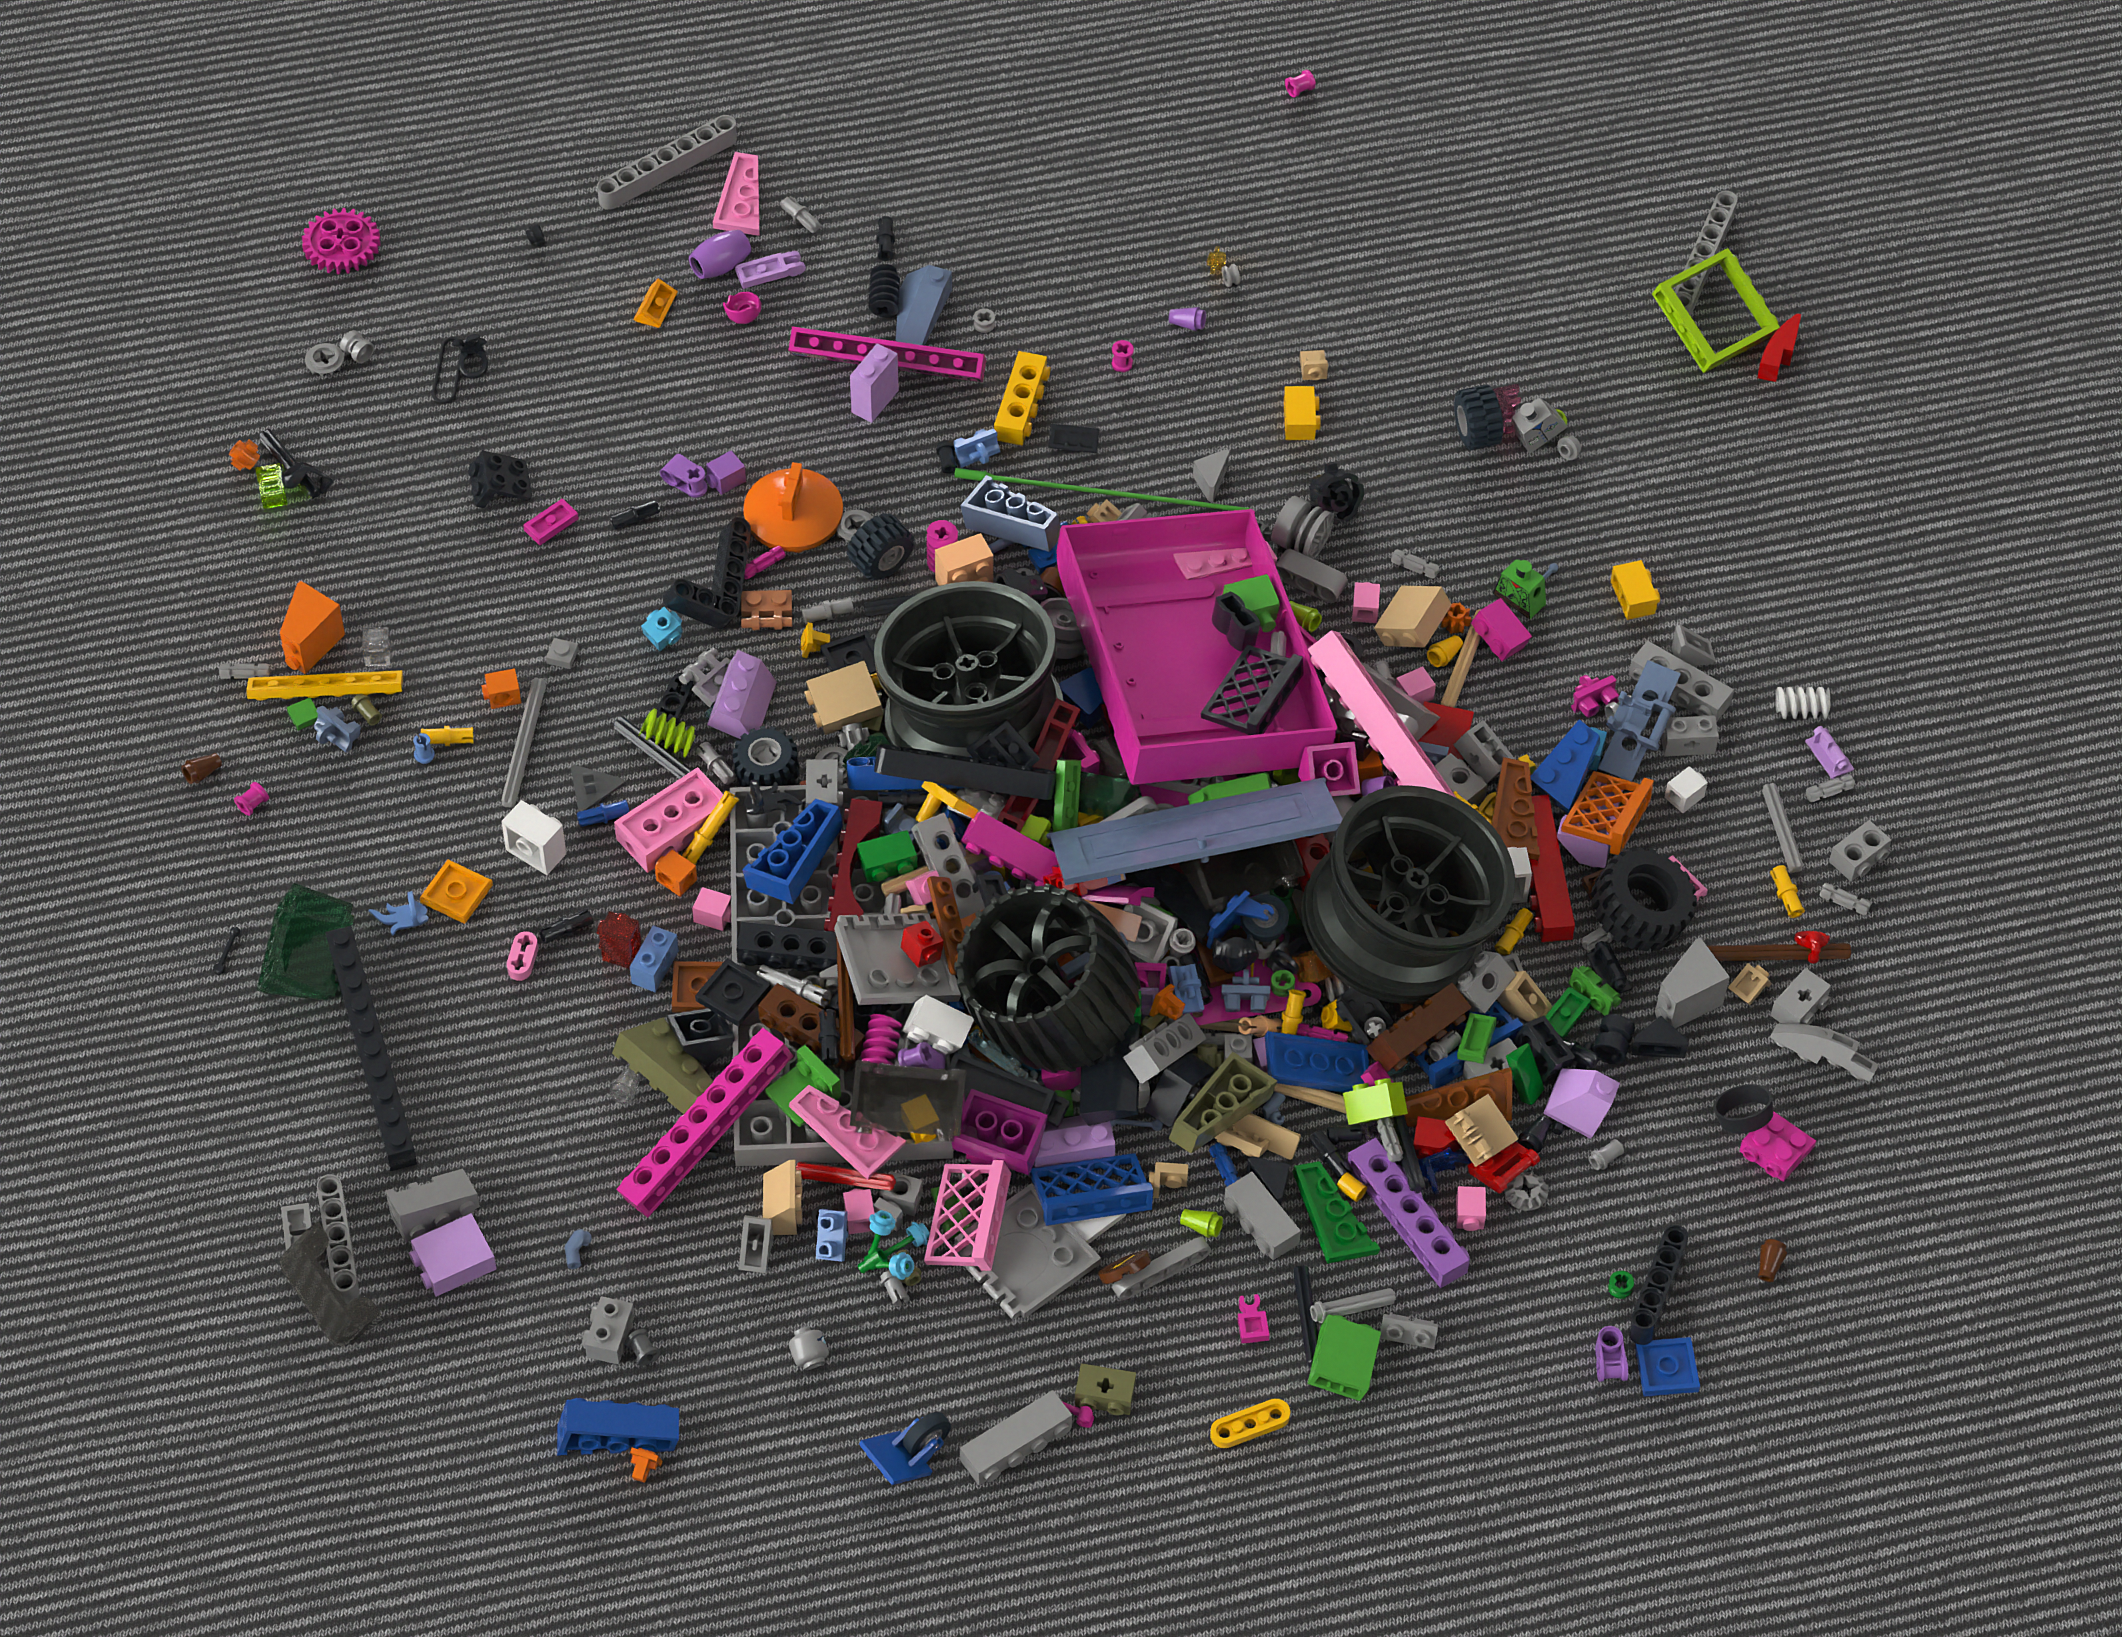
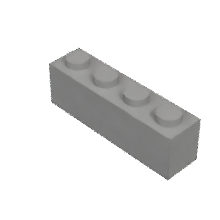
(1016, 1438)

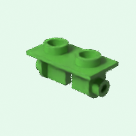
(1586, 982)

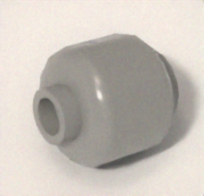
(808, 1348)

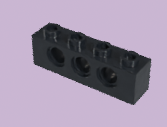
(780, 940)

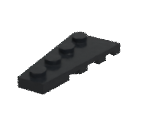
(1176, 896)

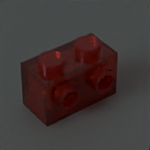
(619, 939)

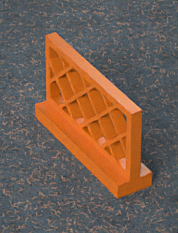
(1626, 816)

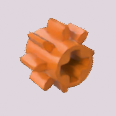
(244, 454)
(1456, 618)

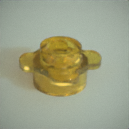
(1216, 260)

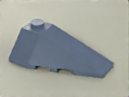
(921, 303)

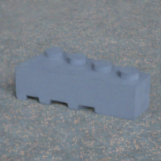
(1010, 516)

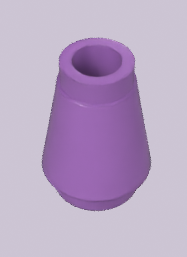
(1188, 318)

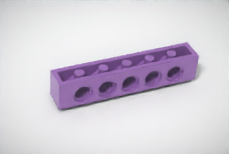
(1441, 1267)

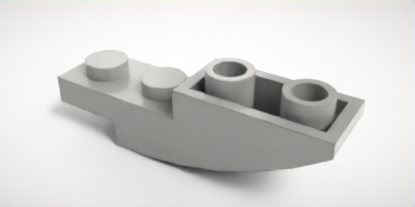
(1814, 1041)

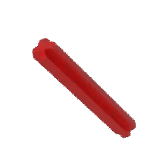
(845, 1176)

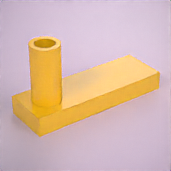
(936, 795)

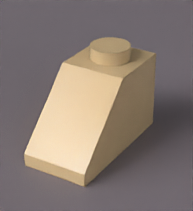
(1524, 998)

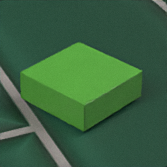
(303, 713)

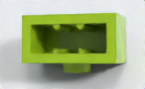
(1375, 1102)

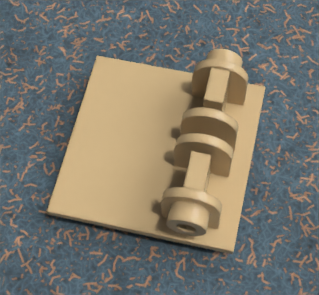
(1481, 1130)

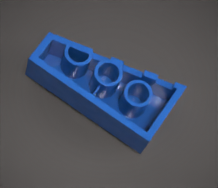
(616, 1427)

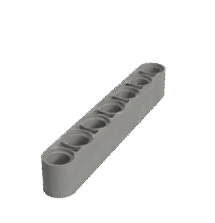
(667, 162)
(1706, 246)

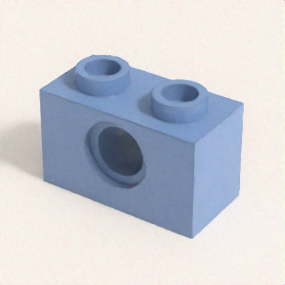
(654, 958)

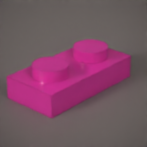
(551, 521)

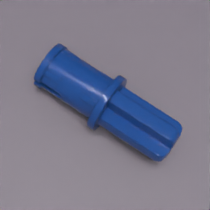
(602, 813)

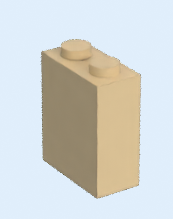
(1413, 616)
(843, 697)

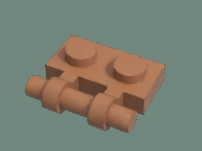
(766, 604)

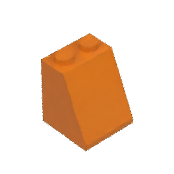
(310, 628)

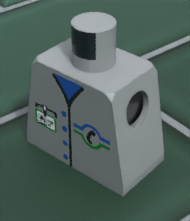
(1537, 424)

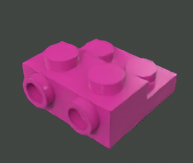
(1777, 1147)

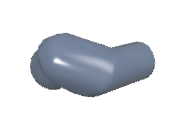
(1271, 1111)
(573, 1245)

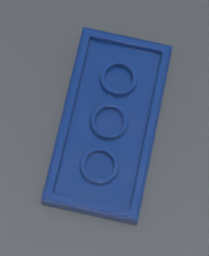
(1315, 1062)

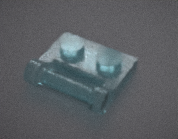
(994, 1053)

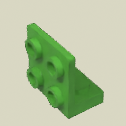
(809, 1071)

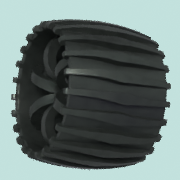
(1018, 947)

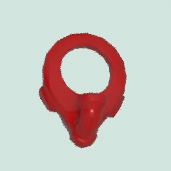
(1813, 940)

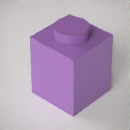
(725, 472)

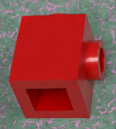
(922, 944)

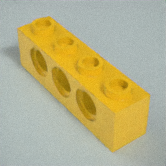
(1020, 398)

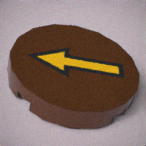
(1127, 1265)

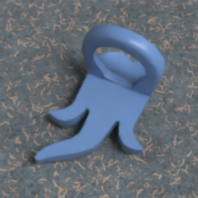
(403, 916)

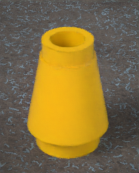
(1443, 651)

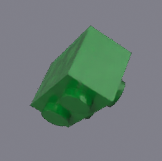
(887, 856)

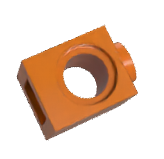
(501, 689)
(675, 872)

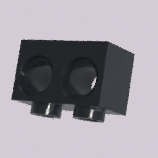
(1547, 1047)

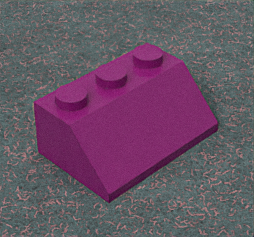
(1000, 1131)

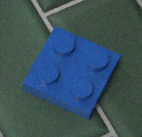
(1667, 1367)

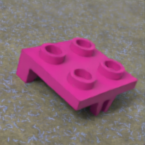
(1079, 750)

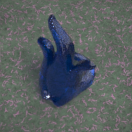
(1440, 1162)

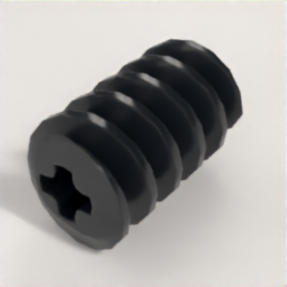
(884, 290)

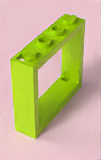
(1688, 329)

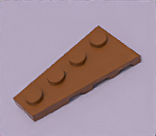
(1514, 808)
(1450, 1099)

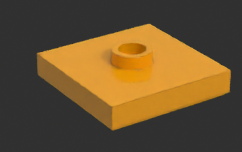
(456, 891)

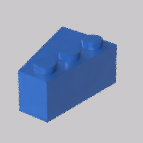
(1567, 766)

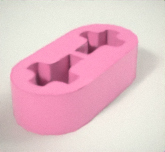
(528, 957)

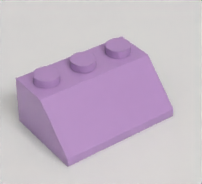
(742, 696)
(1074, 1142)

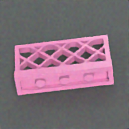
(990, 1215)

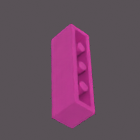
(1008, 849)

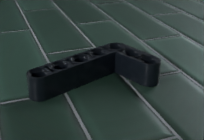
(722, 602)

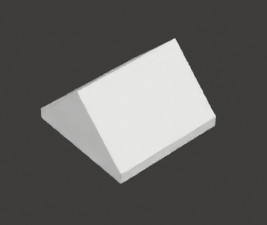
(1153, 934)

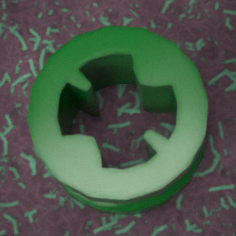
(1621, 1293)

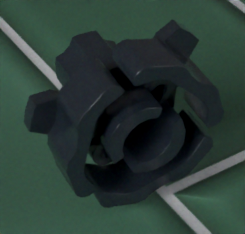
(1333, 493)

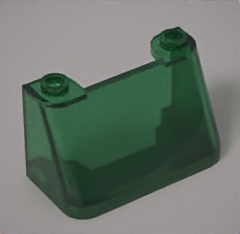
(297, 946)

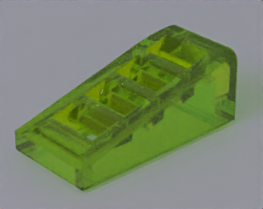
(273, 498)

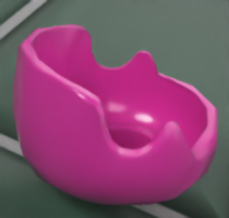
(743, 307)

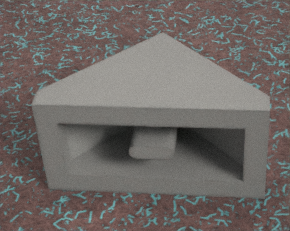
(1210, 472)
(1692, 647)
(756, 1244)

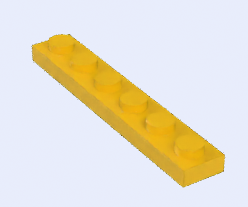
(324, 684)

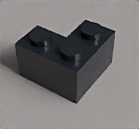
(1178, 1087)

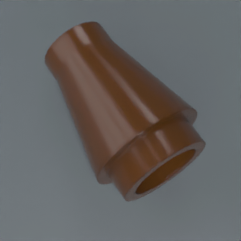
(199, 768)
(1771, 1258)

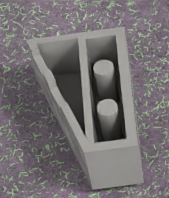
(432, 1204)

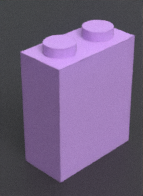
(874, 382)
(452, 1255)

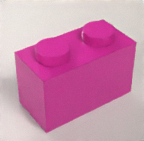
(1501, 629)

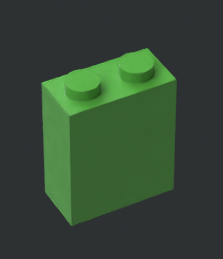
(1344, 1357)

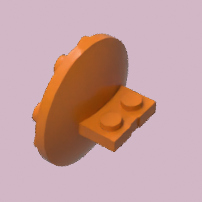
(793, 509)

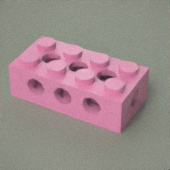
(668, 819)

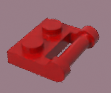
(1492, 1168)

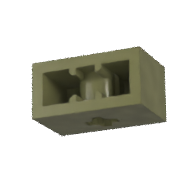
(1096, 1379)

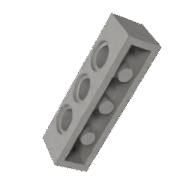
(1691, 684)
(936, 859)
(1163, 1046)

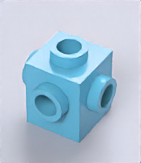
(662, 628)

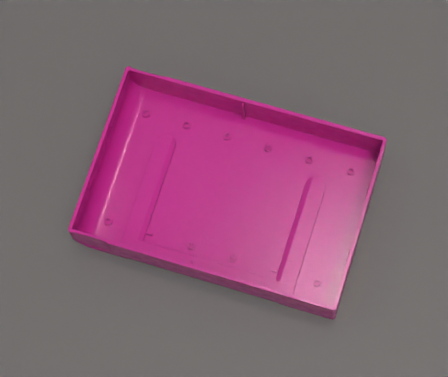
(1165, 658)

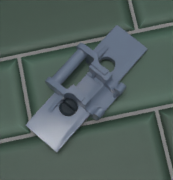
(1632, 716)

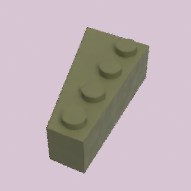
(660, 1058)
(1223, 1101)

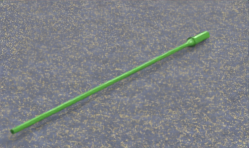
(979, 475)

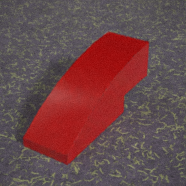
(1779, 349)

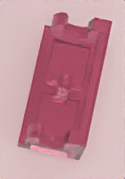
(1508, 400)

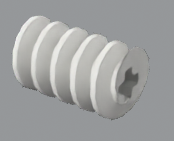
(1803, 702)

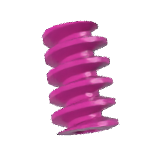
(939, 535)
(880, 1039)

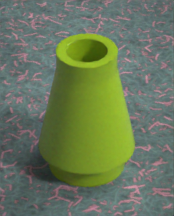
(1306, 616)
(1204, 1222)

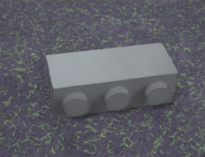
(1261, 1216)

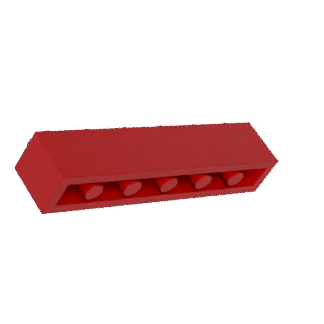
(1548, 882)

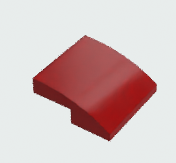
(1449, 728)

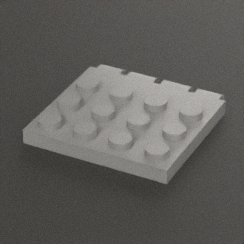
(882, 969)
(1031, 1258)

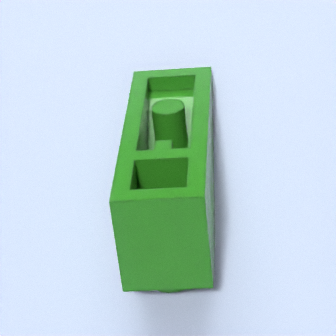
(1231, 788)

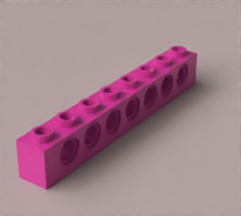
(705, 1122)

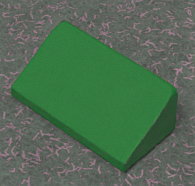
(1525, 1074)

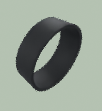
(1740, 1095)

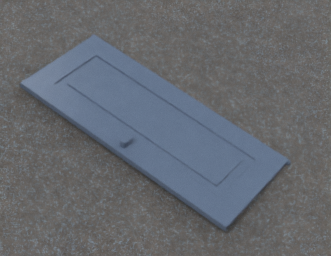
(1195, 831)

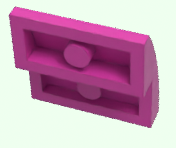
(1119, 894)

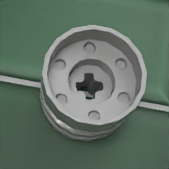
(1302, 527)

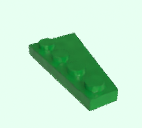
(1331, 1216)

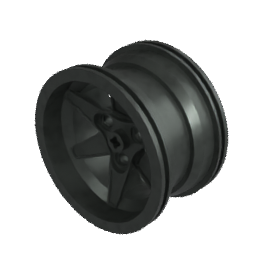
(953, 666)
(1459, 884)

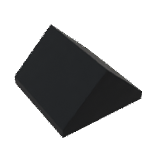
(701, 1034)

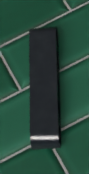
(1658, 1284)

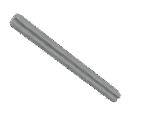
(523, 742)

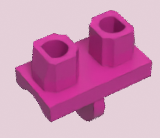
(1593, 691)

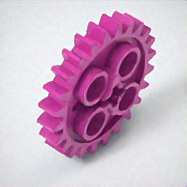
(341, 240)

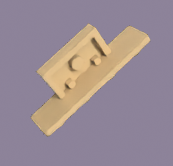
(1256, 1135)

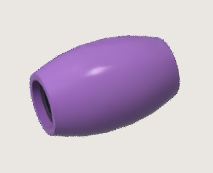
(719, 254)

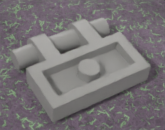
(707, 685)

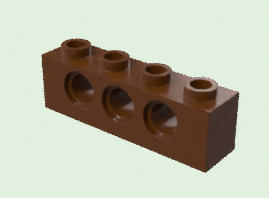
(784, 1002)

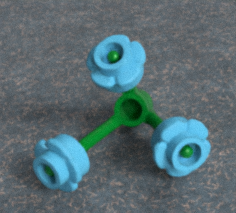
(900, 1264)

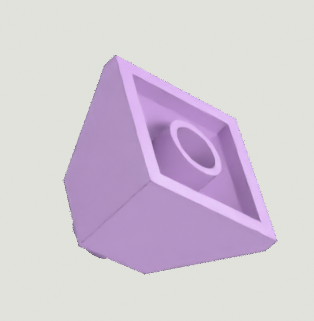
(1581, 1099)

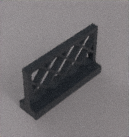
(1271, 697)

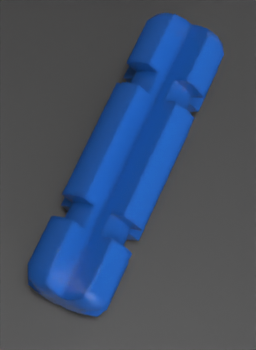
(1224, 1163)

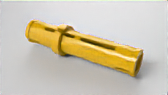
(710, 827)

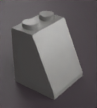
(1692, 986)

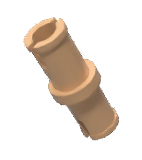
(1259, 1025)

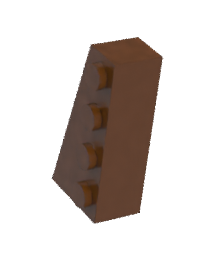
(1419, 1027)

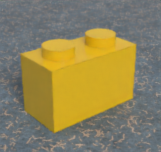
(1300, 413)
(1635, 589)

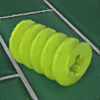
(668, 731)

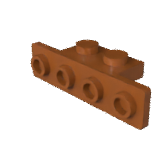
(947, 917)

